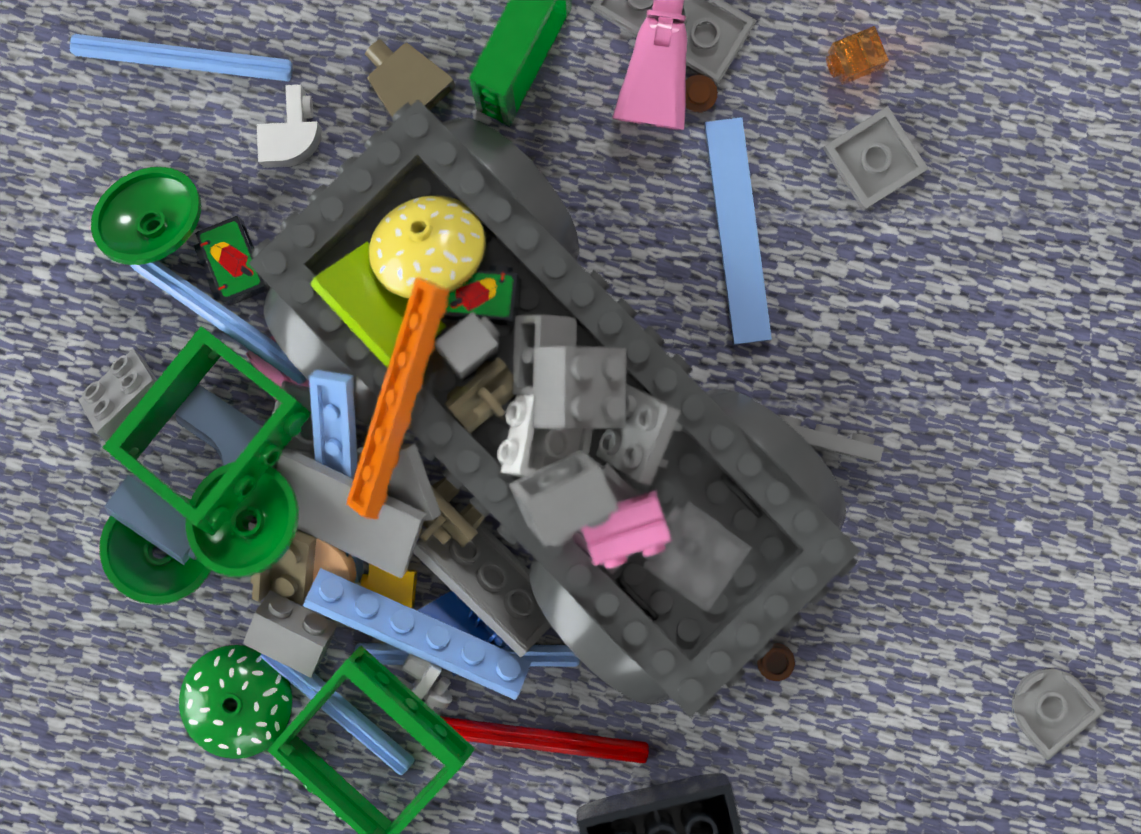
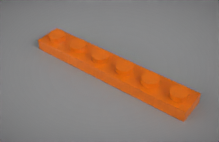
(397, 398)

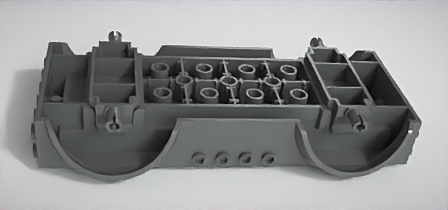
(776, 487)

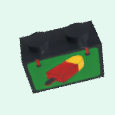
(227, 252)
(487, 294)

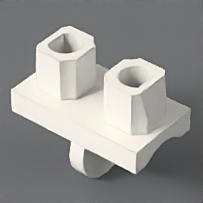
(425, 686)

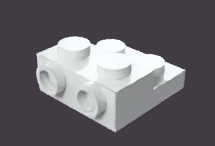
(535, 448)

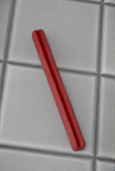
(550, 740)

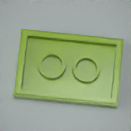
(364, 302)

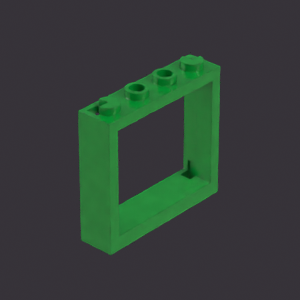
(515, 55)
(164, 400)
(407, 711)

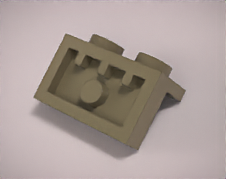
(291, 574)

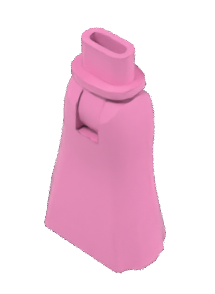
(657, 70)

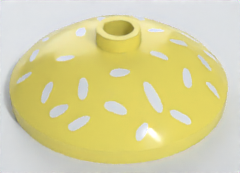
(443, 253)

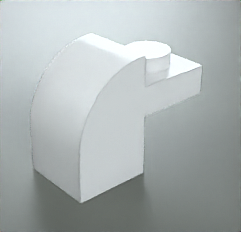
(291, 141)

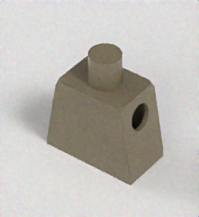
(406, 77)

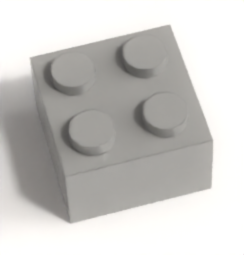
(579, 387)
(564, 498)

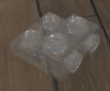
(698, 557)

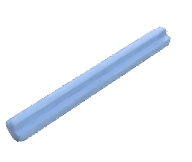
(349, 718)

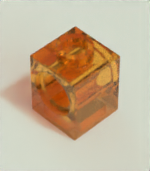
(856, 56)

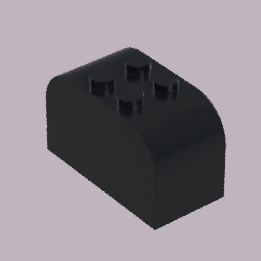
(677, 807)

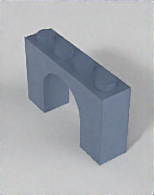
(149, 513)

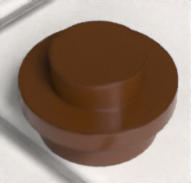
(700, 93)
(777, 663)

